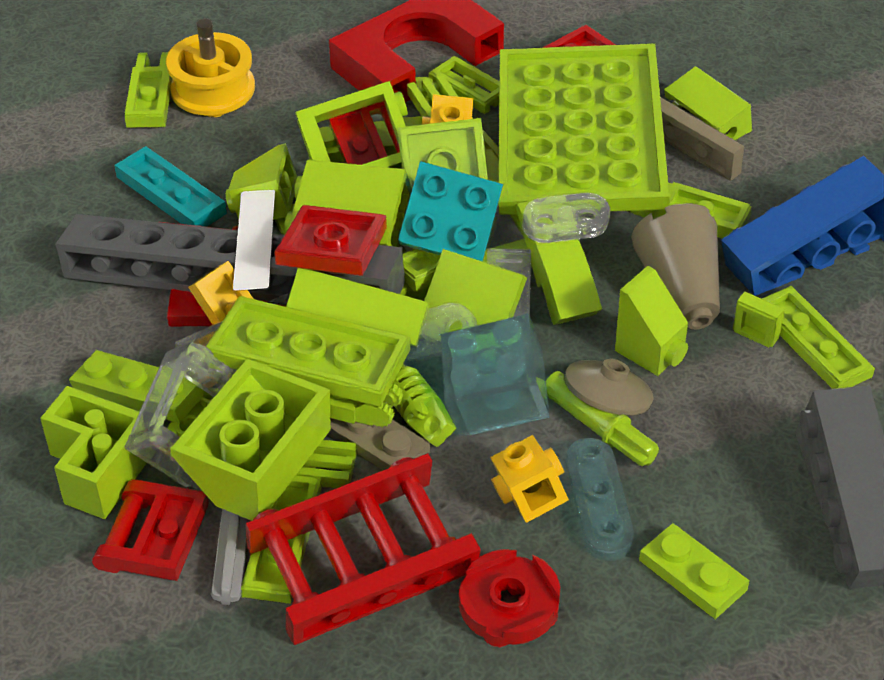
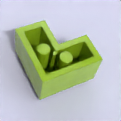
(90, 442)

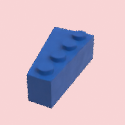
(809, 229)

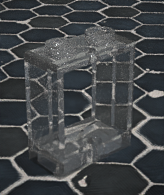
(148, 436)

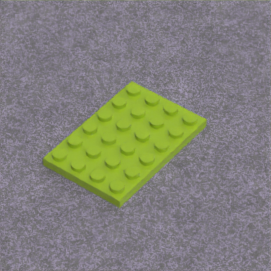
(582, 126)

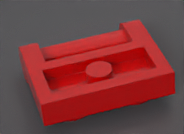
(358, 136)
(165, 535)

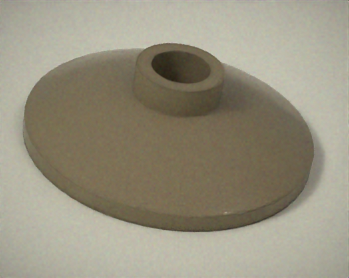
(609, 386)

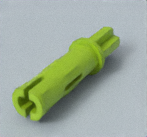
(613, 428)

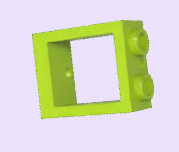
(309, 117)

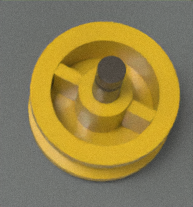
(210, 72)

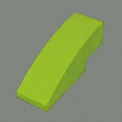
(564, 276)

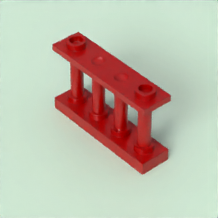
(361, 593)

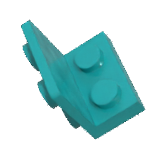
(450, 212)

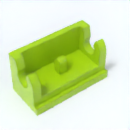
(711, 103)

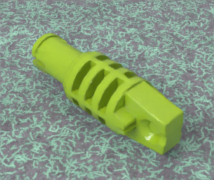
(423, 407)

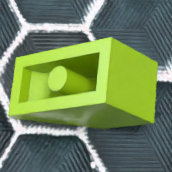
(267, 172)
(650, 324)

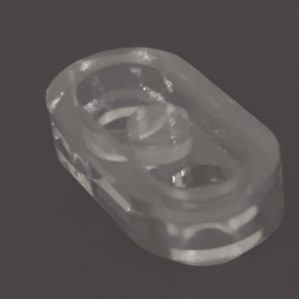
(563, 216)
(438, 322)

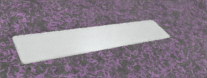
(254, 240)

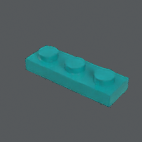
(170, 188)

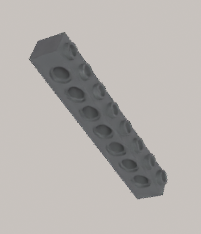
(180, 255)

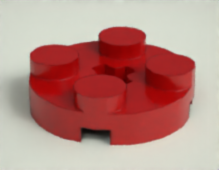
(509, 622)

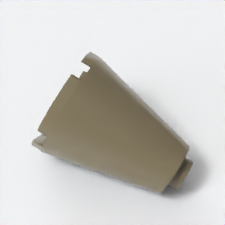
(685, 256)

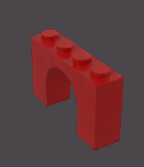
(366, 52)

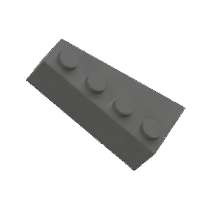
(846, 465)

